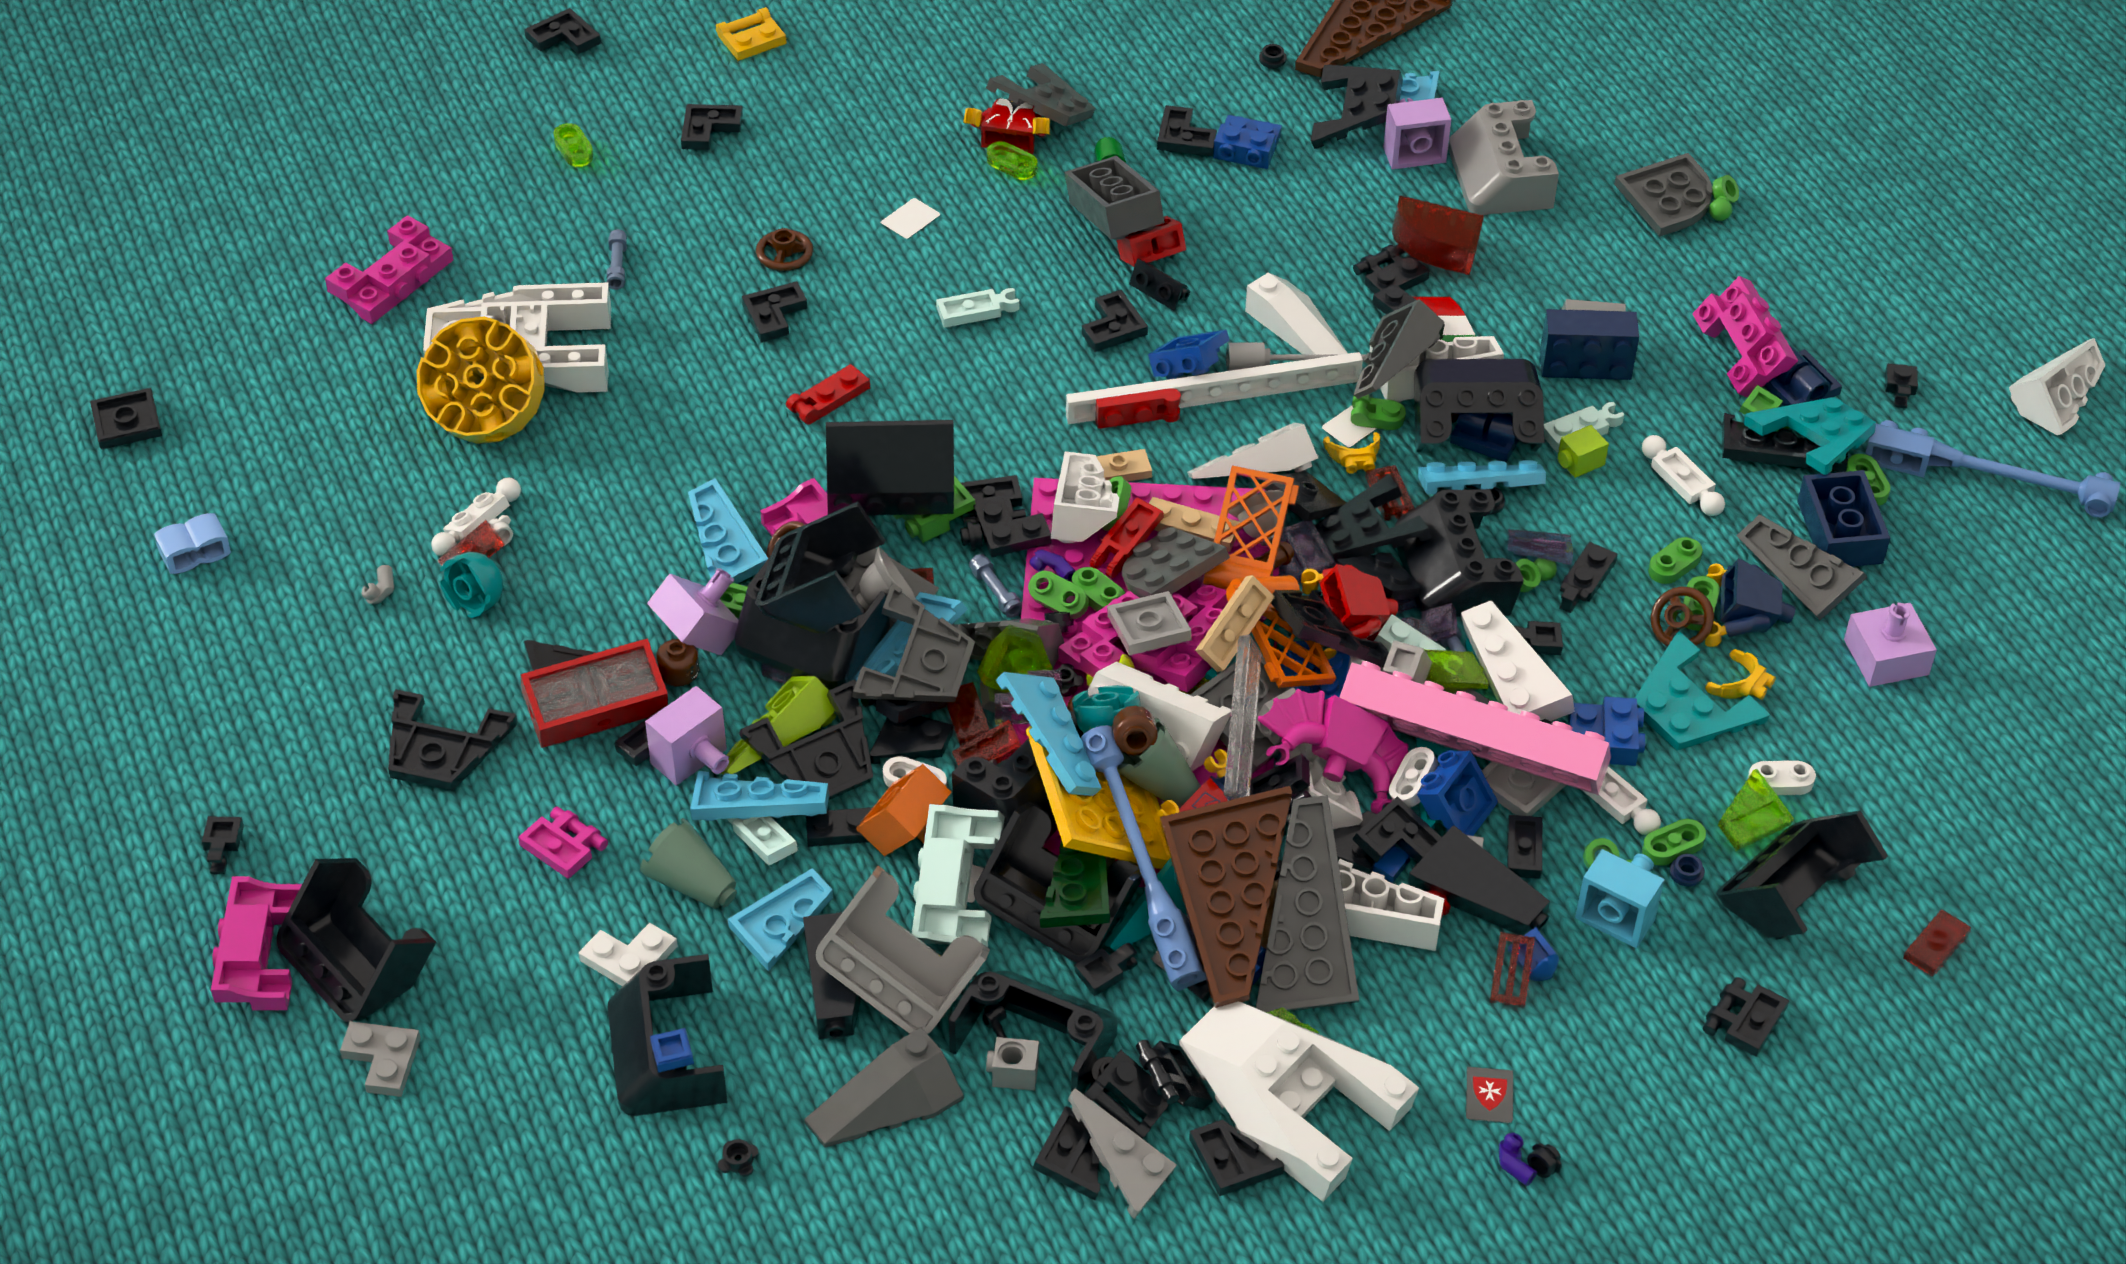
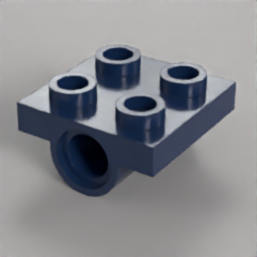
(1804, 381)
(1485, 434)

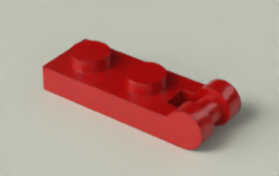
(828, 394)
(1138, 408)

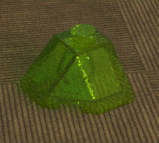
(1012, 652)

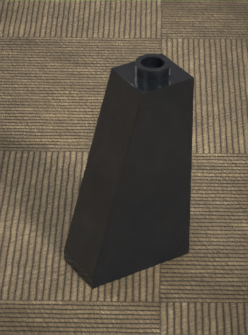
(1480, 884)
(834, 1003)

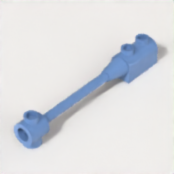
(1915, 450)
(1166, 921)

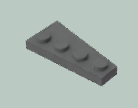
(1802, 567)

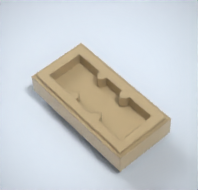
(1130, 465)

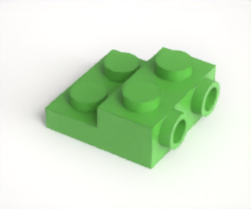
(931, 525)

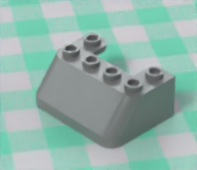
(1492, 165)
(891, 964)

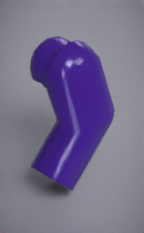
(1056, 562)
(1511, 1159)

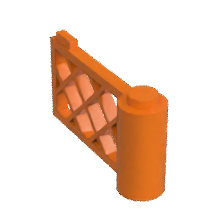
(1239, 566)
(1274, 657)

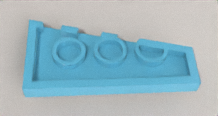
(1481, 477)
(724, 534)
(890, 650)
(1053, 729)
(758, 798)

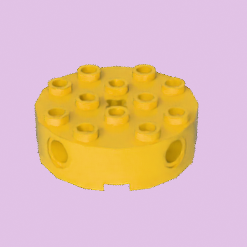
(477, 407)

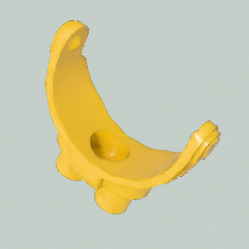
(1352, 458)
(1752, 686)

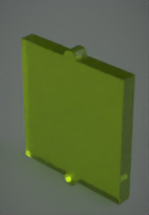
(1456, 669)

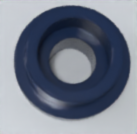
(1684, 864)

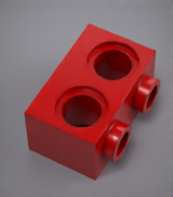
(1153, 244)

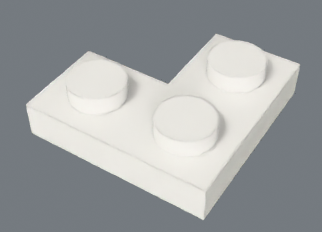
(622, 961)

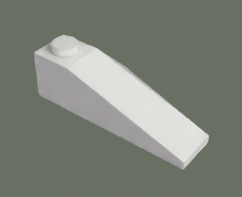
(1291, 316)
(2059, 388)
(1277, 451)
(1082, 499)
(1343, 804)

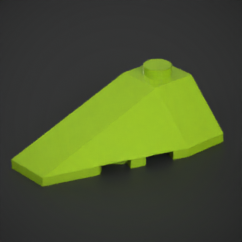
(793, 713)

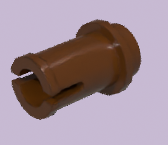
(1284, 555)

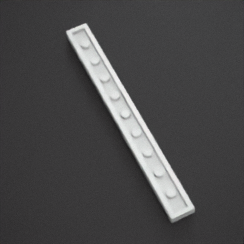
(1232, 384)

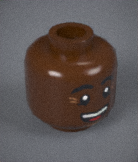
(677, 663)
(1134, 730)

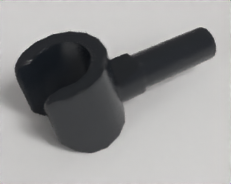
(993, 1016)

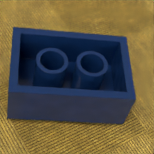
(1589, 344)
(1844, 517)

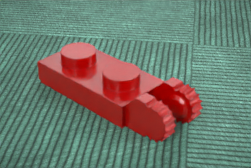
(1125, 535)

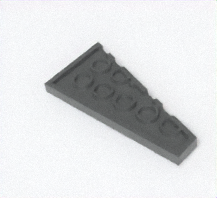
(1309, 938)

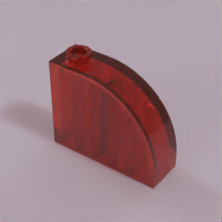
(1437, 234)

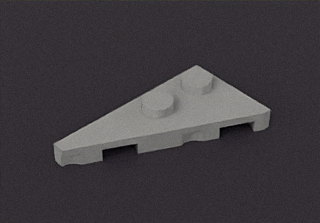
(1130, 1160)

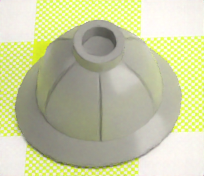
(1255, 504)
(879, 578)

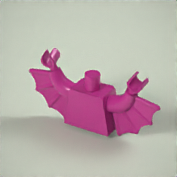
(1340, 735)

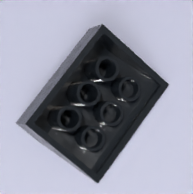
(891, 466)

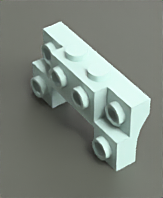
(946, 873)

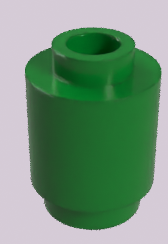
(1107, 148)

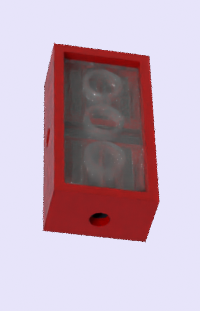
(594, 693)

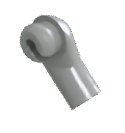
(382, 589)

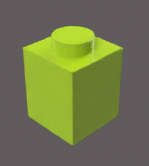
(1582, 451)

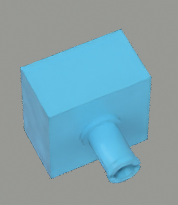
(1620, 897)

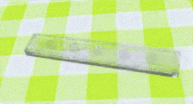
(1243, 719)

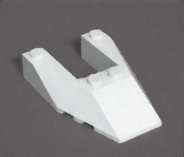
(533, 312)
(1277, 1073)

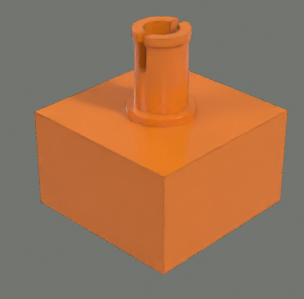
(903, 810)

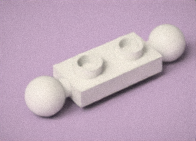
(1683, 475)
(485, 507)
(1625, 803)

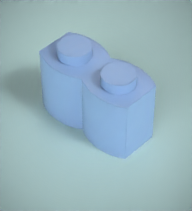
(192, 543)

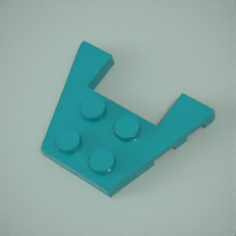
(1822, 421)
(1681, 709)

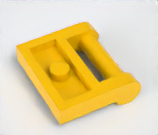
(753, 40)

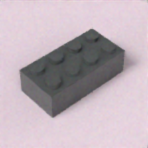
(1114, 197)

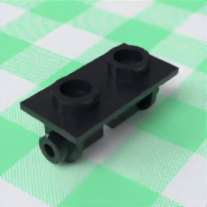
(1158, 285)

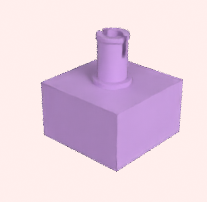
(1417, 133)
(696, 611)
(1890, 644)
(687, 736)

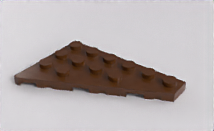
(1360, 26)
(1226, 878)

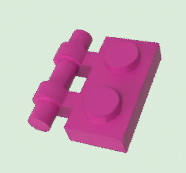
(556, 847)

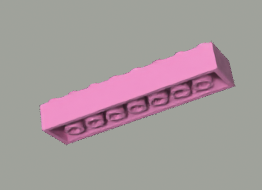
(1481, 728)

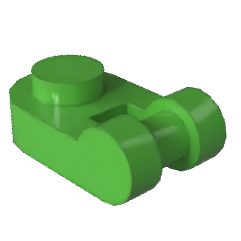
(1377, 413)

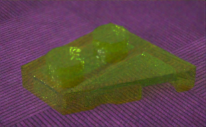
(1754, 813)

